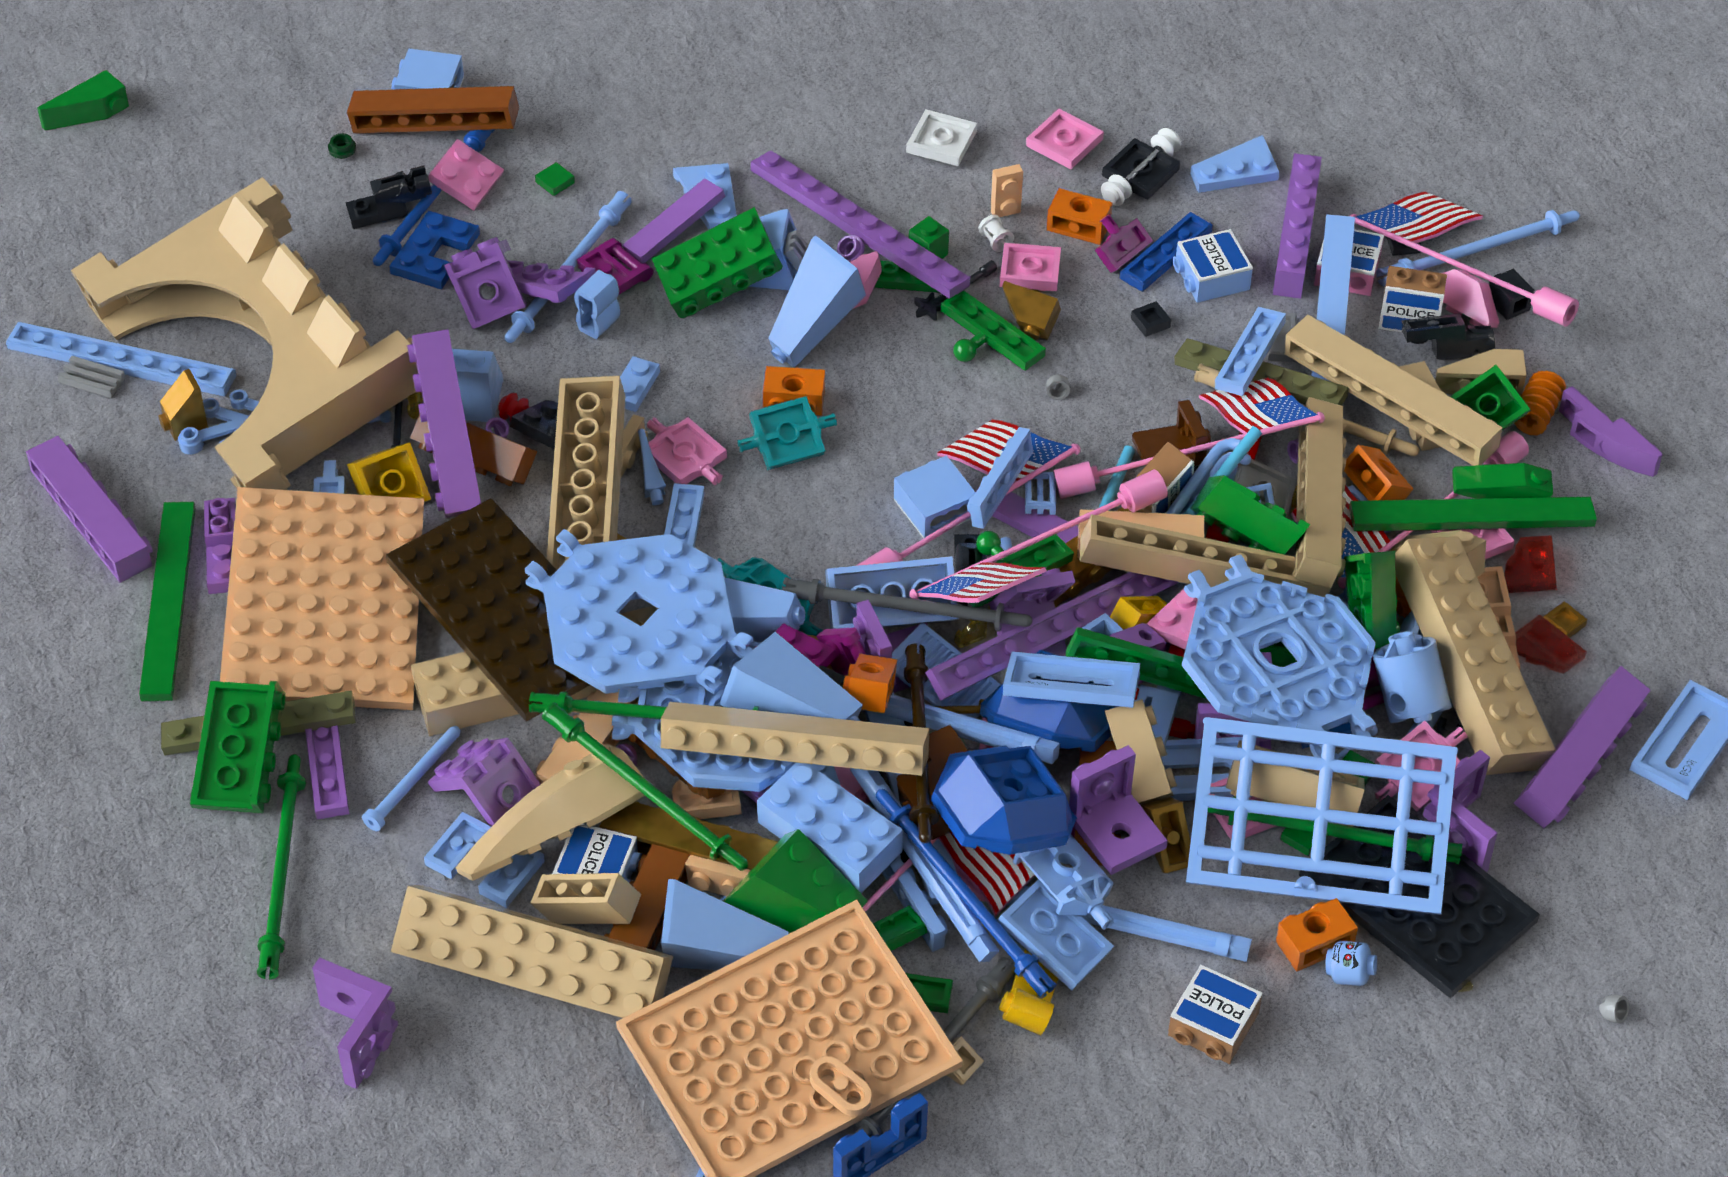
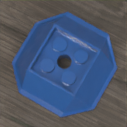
(1059, 721)
(1003, 801)

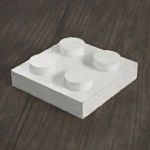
(941, 137)

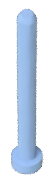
(375, 818)

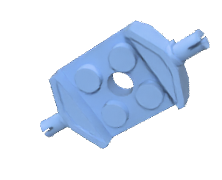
(1077, 889)

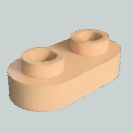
(842, 1087)

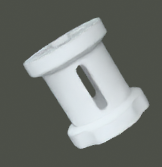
(995, 232)

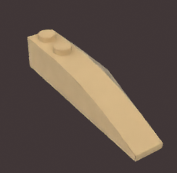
(578, 794)

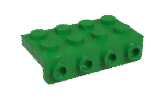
(717, 263)
(237, 746)

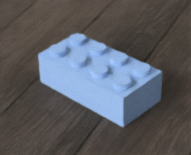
(891, 580)
(834, 820)

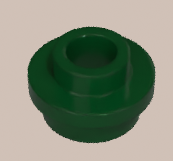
(341, 146)

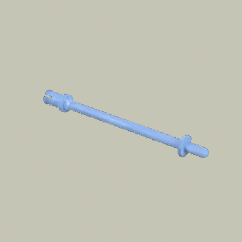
(609, 216)
(1552, 222)

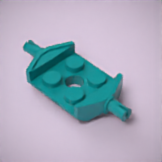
(763, 573)

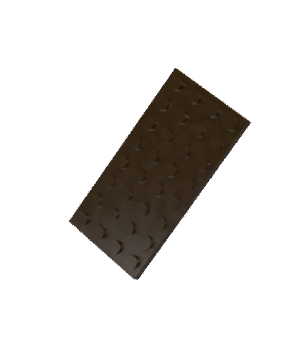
(477, 590)

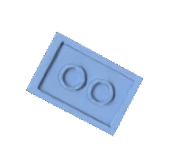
(1061, 942)

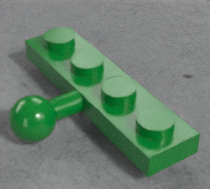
(990, 329)
(1047, 553)

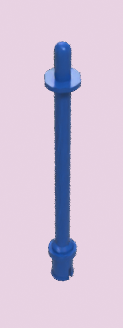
(391, 244)
(1025, 964)

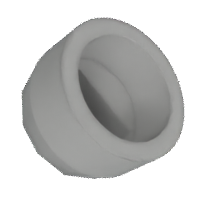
(1062, 388)
(1614, 1008)

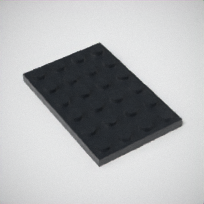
(1447, 949)

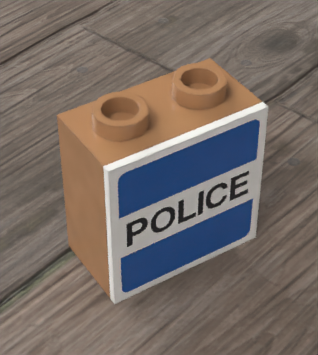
(1410, 296)
(1175, 470)
(1214, 1014)

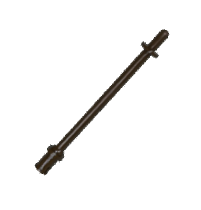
(923, 814)

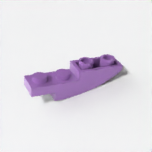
(1611, 440)
(218, 533)

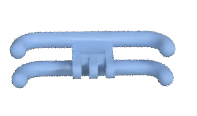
(1205, 470)

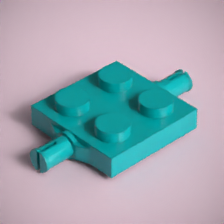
(787, 433)

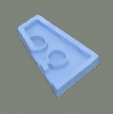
(1236, 167)
(720, 176)

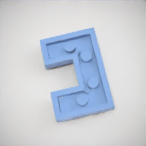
(499, 885)

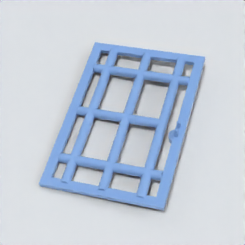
(1322, 815)

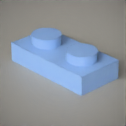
(637, 381)

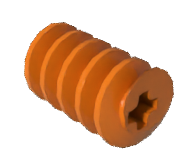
(1542, 397)

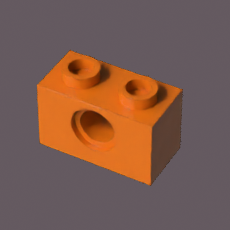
(1078, 216)
(788, 383)
(1376, 475)
(871, 681)
(1308, 948)

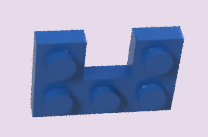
(417, 257)
(861, 1156)

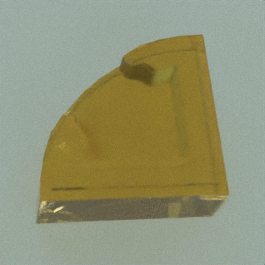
(973, 632)

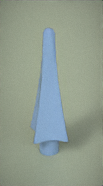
(653, 481)

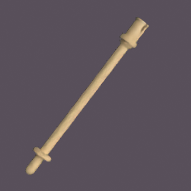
(1208, 375)

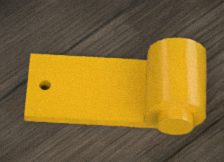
(1024, 1006)

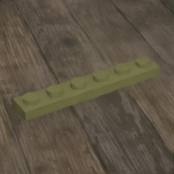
(1298, 384)
(298, 715)

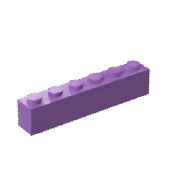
(1297, 226)
(445, 421)
(90, 509)
(1582, 747)

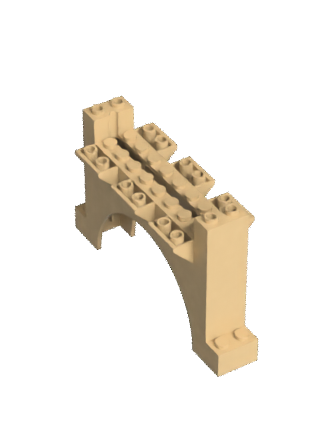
(236, 270)

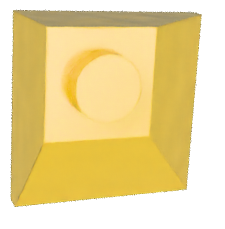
(390, 474)

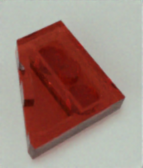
(1531, 566)
(1548, 646)

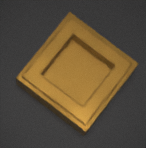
(1566, 619)

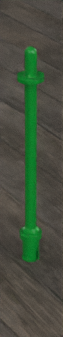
(571, 705)
(574, 730)
(1421, 846)
(272, 944)

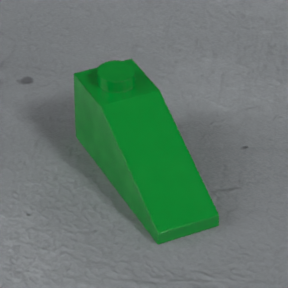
(85, 103)
(1502, 481)

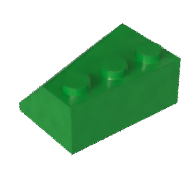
(1245, 518)
(1373, 593)
(793, 885)

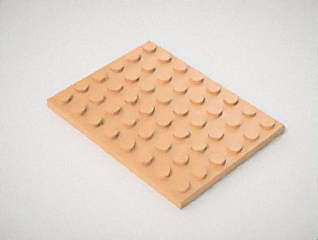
(319, 599)
(741, 1043)

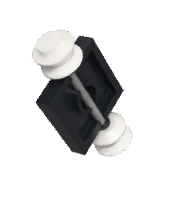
(1141, 167)

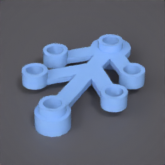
(192, 440)

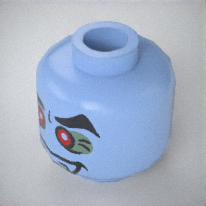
(1350, 963)

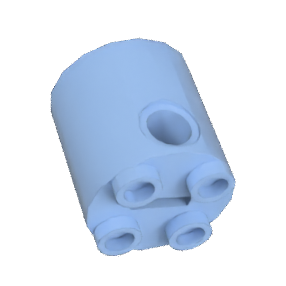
(1411, 677)

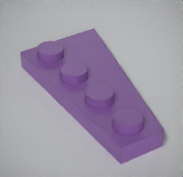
(548, 283)

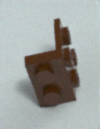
(1185, 434)

